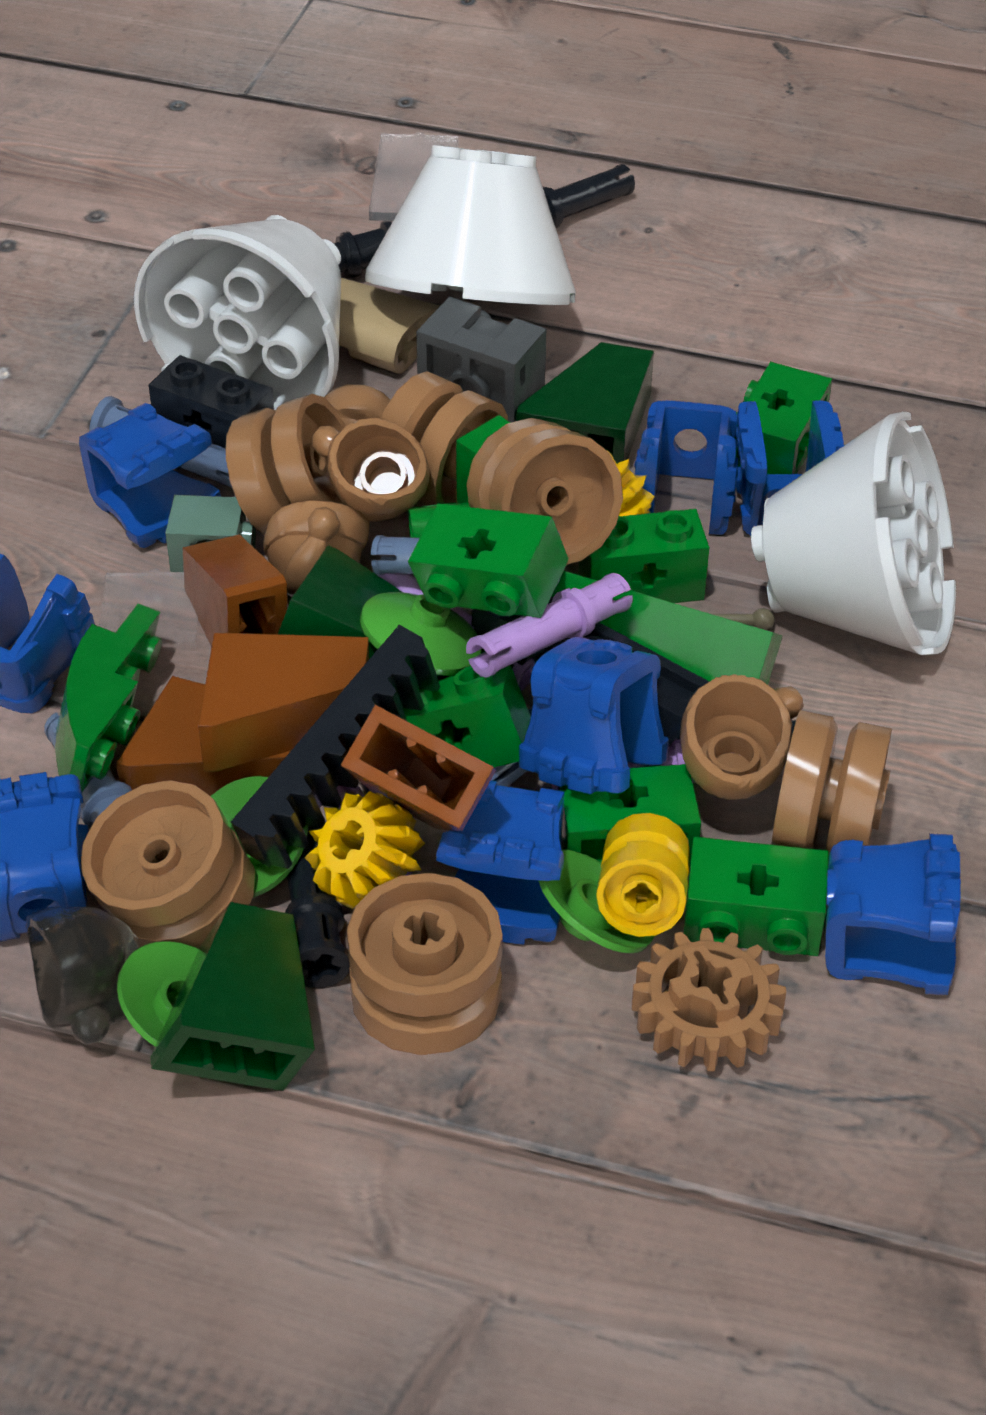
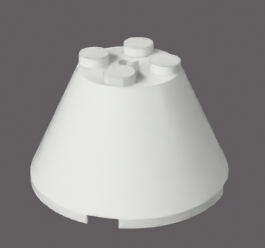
(477, 228)
(248, 303)
(865, 541)

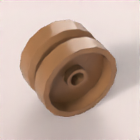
(437, 416)
(274, 457)
(553, 473)
(829, 788)
(166, 863)
(425, 963)

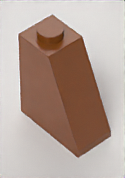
(234, 588)
(270, 692)
(170, 746)
(417, 770)

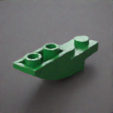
(101, 694)

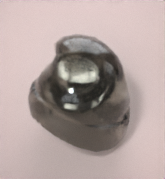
(78, 967)

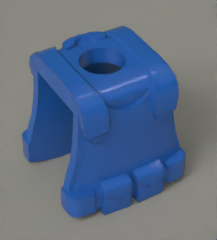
(714, 461)
(133, 471)
(752, 478)
(43, 642)
(593, 716)
(39, 848)
(504, 853)
(894, 912)

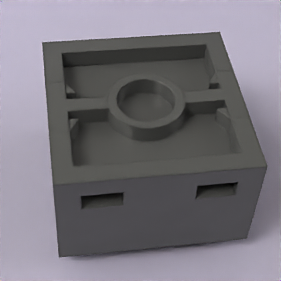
(483, 354)

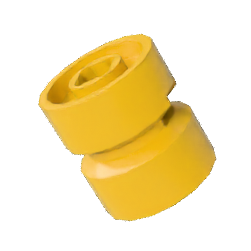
(644, 875)

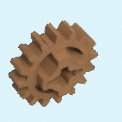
(708, 998)

